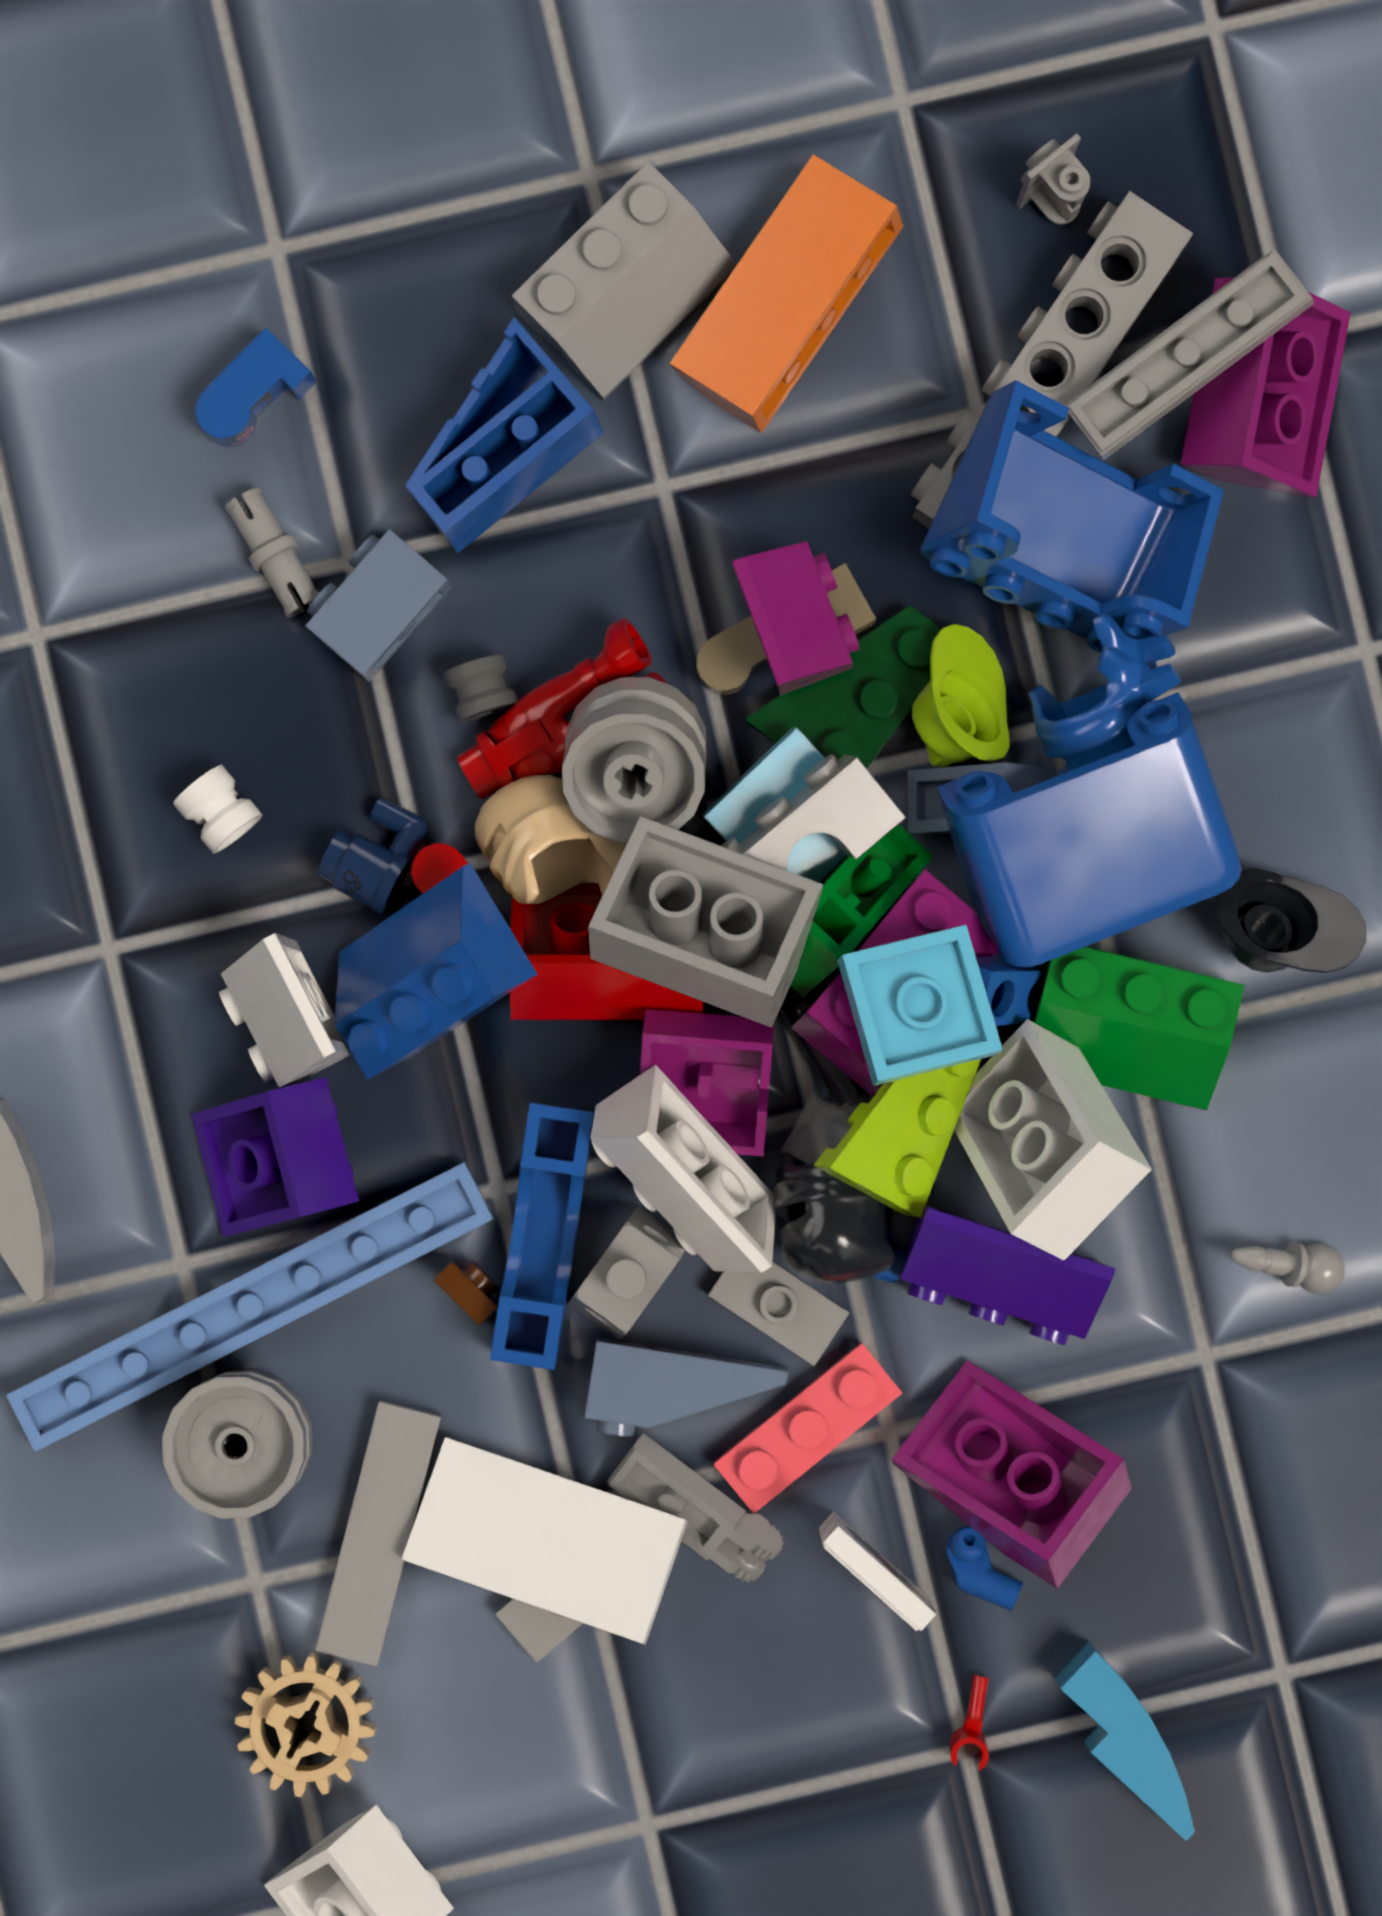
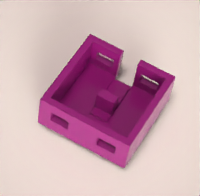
(716, 1068)

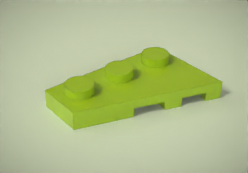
(902, 1137)

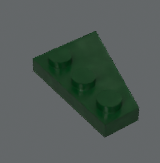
(864, 705)

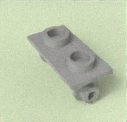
(1055, 181)

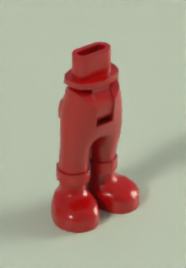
(532, 731)

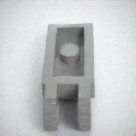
(715, 1525)

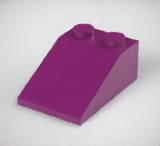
(1015, 1473)

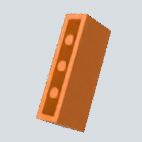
(787, 293)

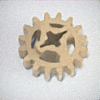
(332, 1734)

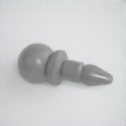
(1313, 1267)

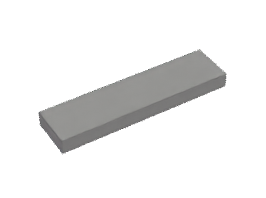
(1189, 354)
(378, 1533)

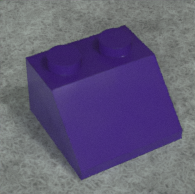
(275, 1156)

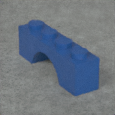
(543, 1236)

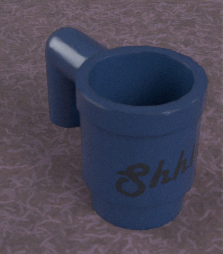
(369, 869)

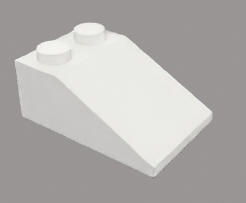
(283, 1010)

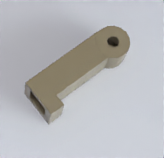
(731, 655)

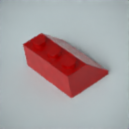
(567, 979)

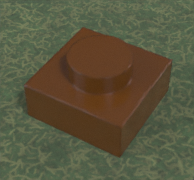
(469, 1289)

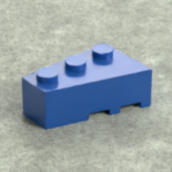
(503, 441)

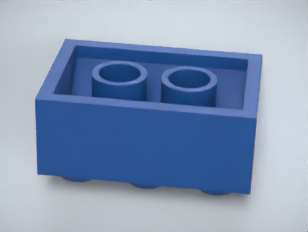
(425, 972)

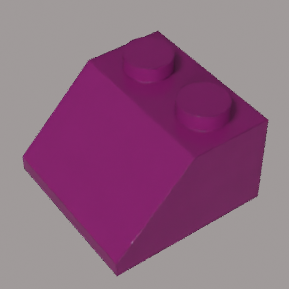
(794, 615)

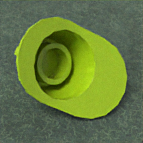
(964, 703)

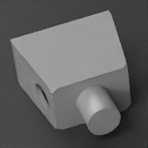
(628, 1274)

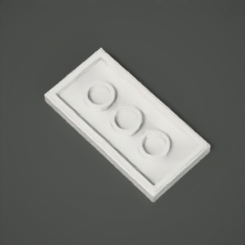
(545, 1540)

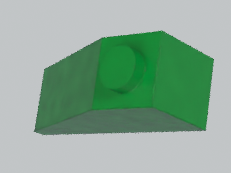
(855, 900)

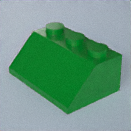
(1141, 1022)

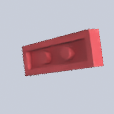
(807, 1427)

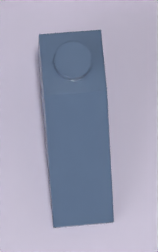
(660, 1384)

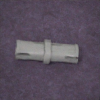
(272, 551)

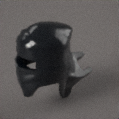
(831, 1226)

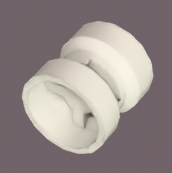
(214, 804)

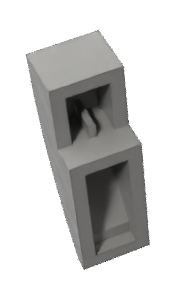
(24, 1213)

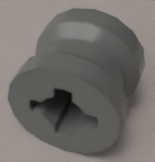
(480, 688)

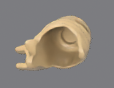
(539, 843)

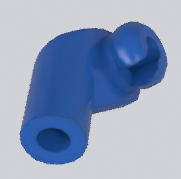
(974, 1572)

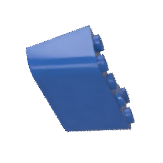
(1068, 530)

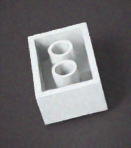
(1048, 1141)

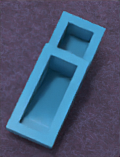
(1126, 1737)

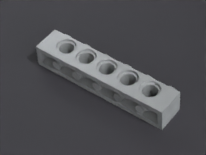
(1131, 231)

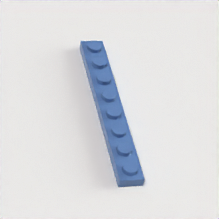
(249, 1306)

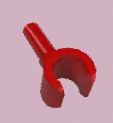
(973, 1722)

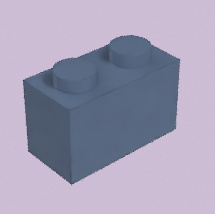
(376, 603)

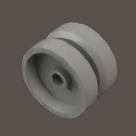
(634, 754)
(204, 1422)

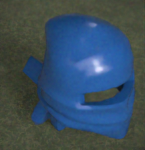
(1098, 721)

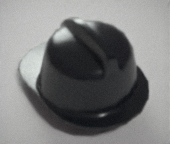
(1288, 923)

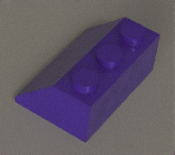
(1003, 1276)

